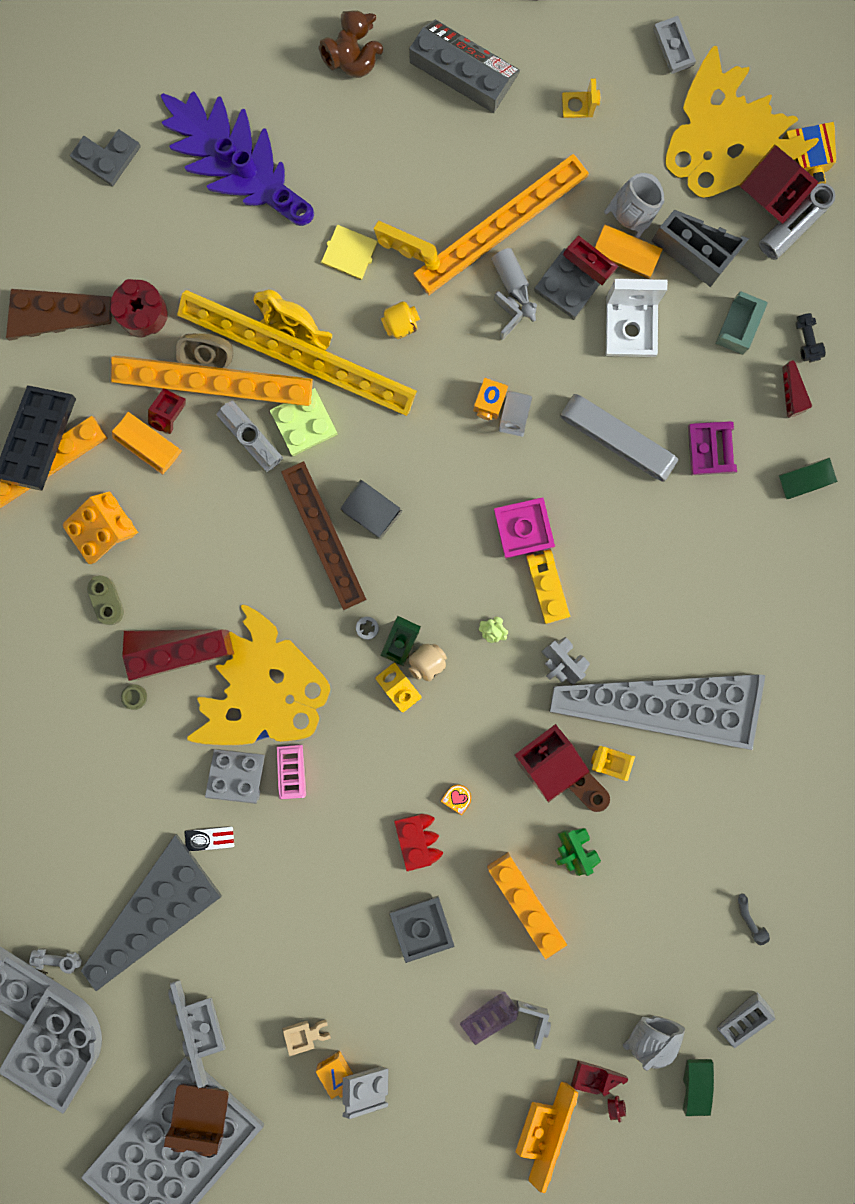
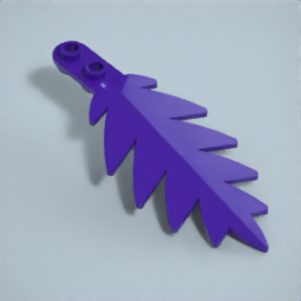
(233, 157)

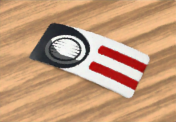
(209, 839)

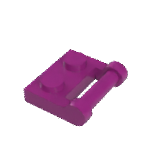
(704, 448)

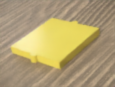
(349, 252)

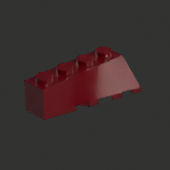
(168, 650)

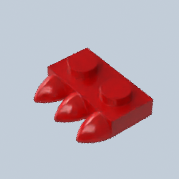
(415, 841)

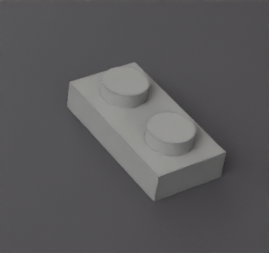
(674, 44)

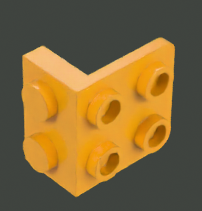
(98, 526)

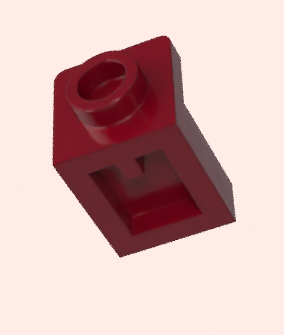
(165, 410)

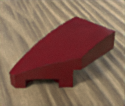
(596, 1079)

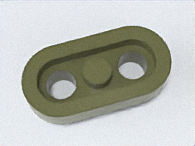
(105, 599)

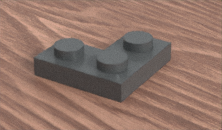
(106, 162)

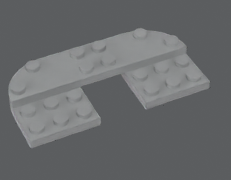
(58, 1035)

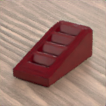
(795, 392)

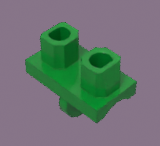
(573, 854)

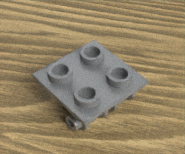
(235, 776)

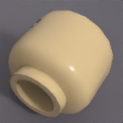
(427, 662)

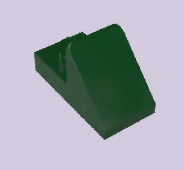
(400, 640)

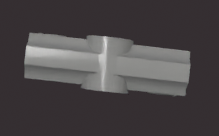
(239, 424)

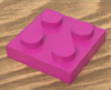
(524, 527)

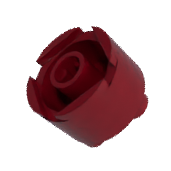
(135, 294)

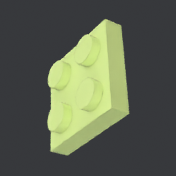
(304, 425)

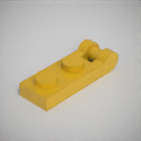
(407, 244)
(548, 587)

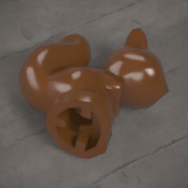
(345, 52)

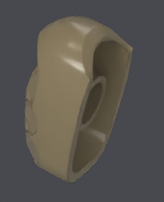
(204, 350)

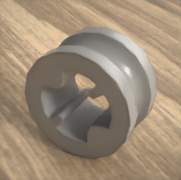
(371, 635)

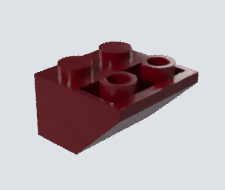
(779, 183)
(551, 763)

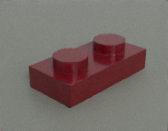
(590, 260)

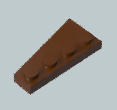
(45, 312)

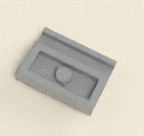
(365, 1092)

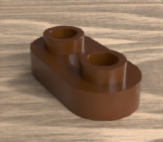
(588, 790)

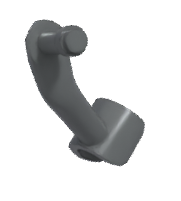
(760, 936)

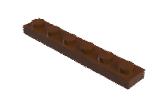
(323, 535)

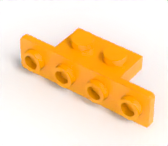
(545, 1133)

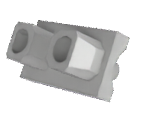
(562, 665)

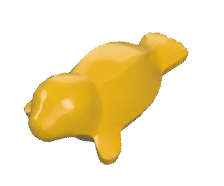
(290, 319)

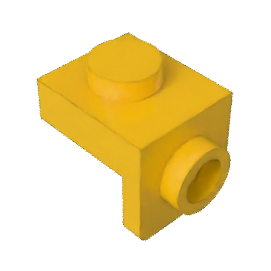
(612, 762)

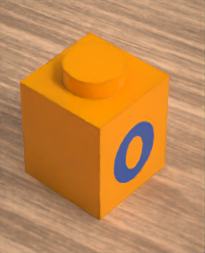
(490, 399)

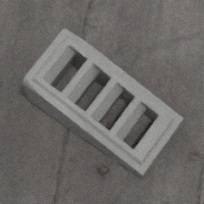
(759, 1023)

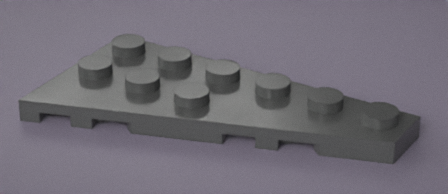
(163, 903)

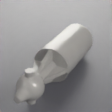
(514, 280)

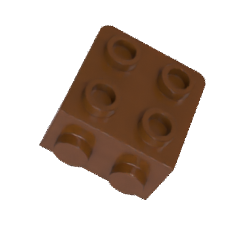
(197, 1119)

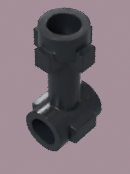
(812, 351)

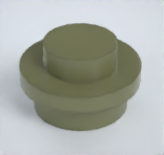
(134, 697)

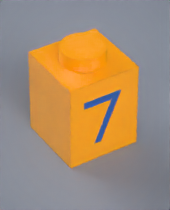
(332, 1072)

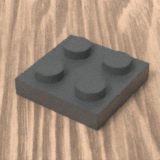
(566, 286)
(422, 929)

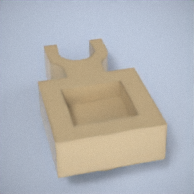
(301, 1037)

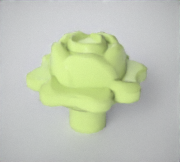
(493, 630)

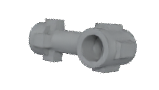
(66, 963)

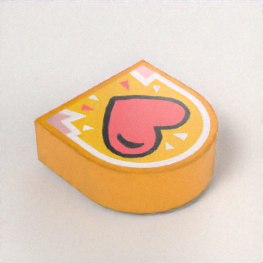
(457, 798)

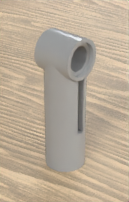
(781, 237)

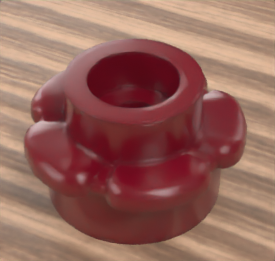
(616, 1108)

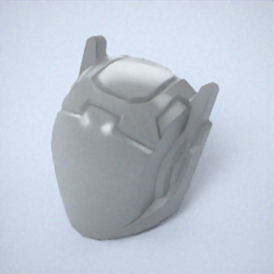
(637, 202)
(655, 1042)

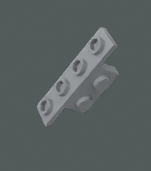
(199, 1029)

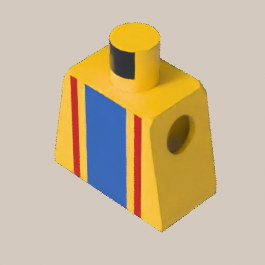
(822, 155)

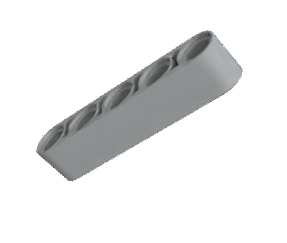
(619, 437)

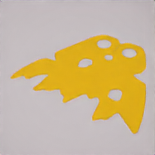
(724, 125)
(257, 695)

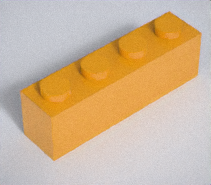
(527, 905)

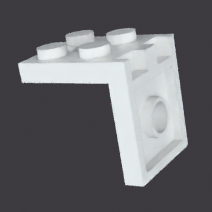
(633, 304)

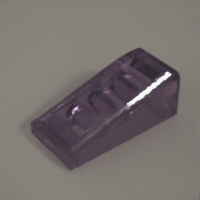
(493, 1005)

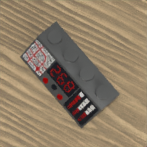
(462, 65)

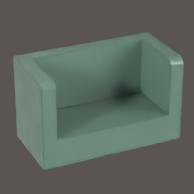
(741, 322)

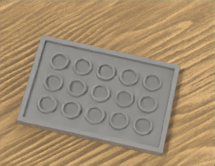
(143, 1171)

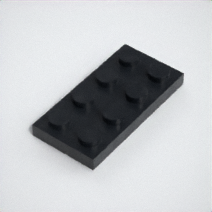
(35, 437)

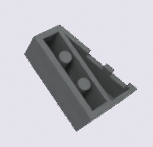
(698, 246)

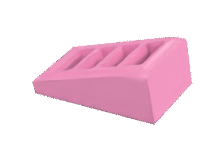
(282, 783)

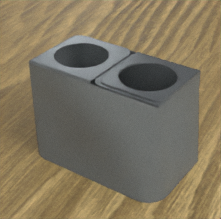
(371, 509)

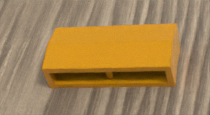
(628, 251)
(145, 443)

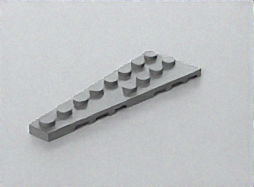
(695, 708)

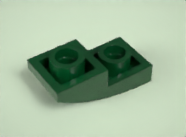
(808, 478)
(699, 1087)

